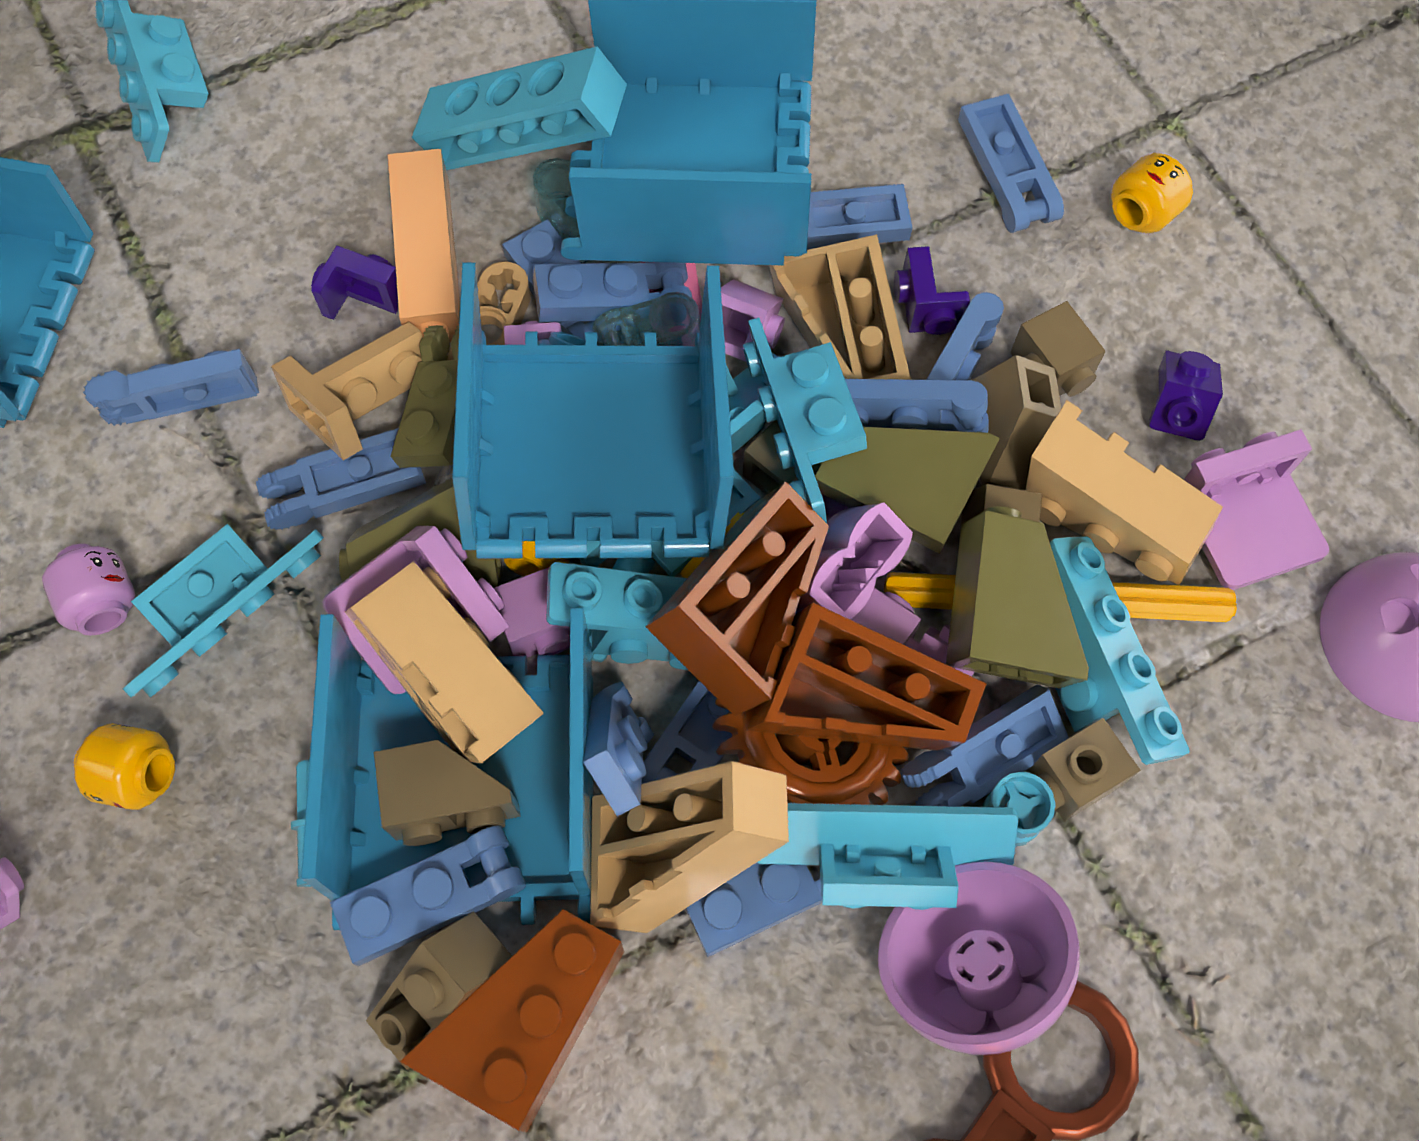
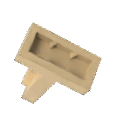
(350, 386)

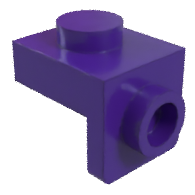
(356, 276)
(925, 307)
(1187, 394)

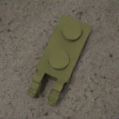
(429, 414)

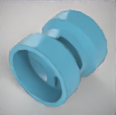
(1030, 799)

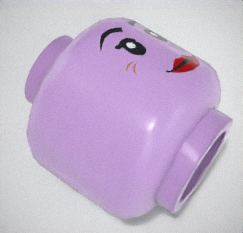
(88, 589)

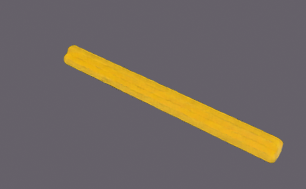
(1141, 600)

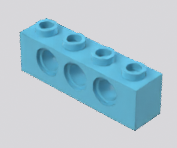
(522, 109)

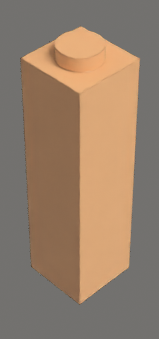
(424, 240)

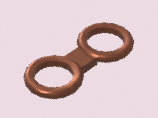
(1016, 1117)

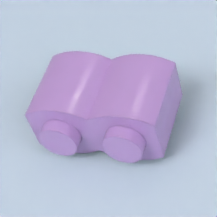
(856, 550)

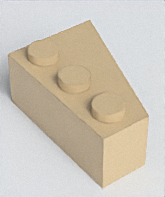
(845, 299)
(1117, 500)
(444, 663)
(682, 842)

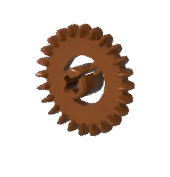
(855, 782)

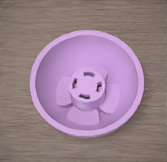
(1374, 633)
(945, 961)

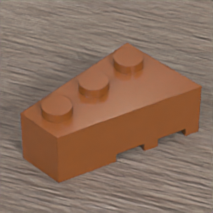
(742, 599)
(865, 688)
(521, 1022)

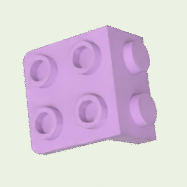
(1263, 517)
(427, 549)

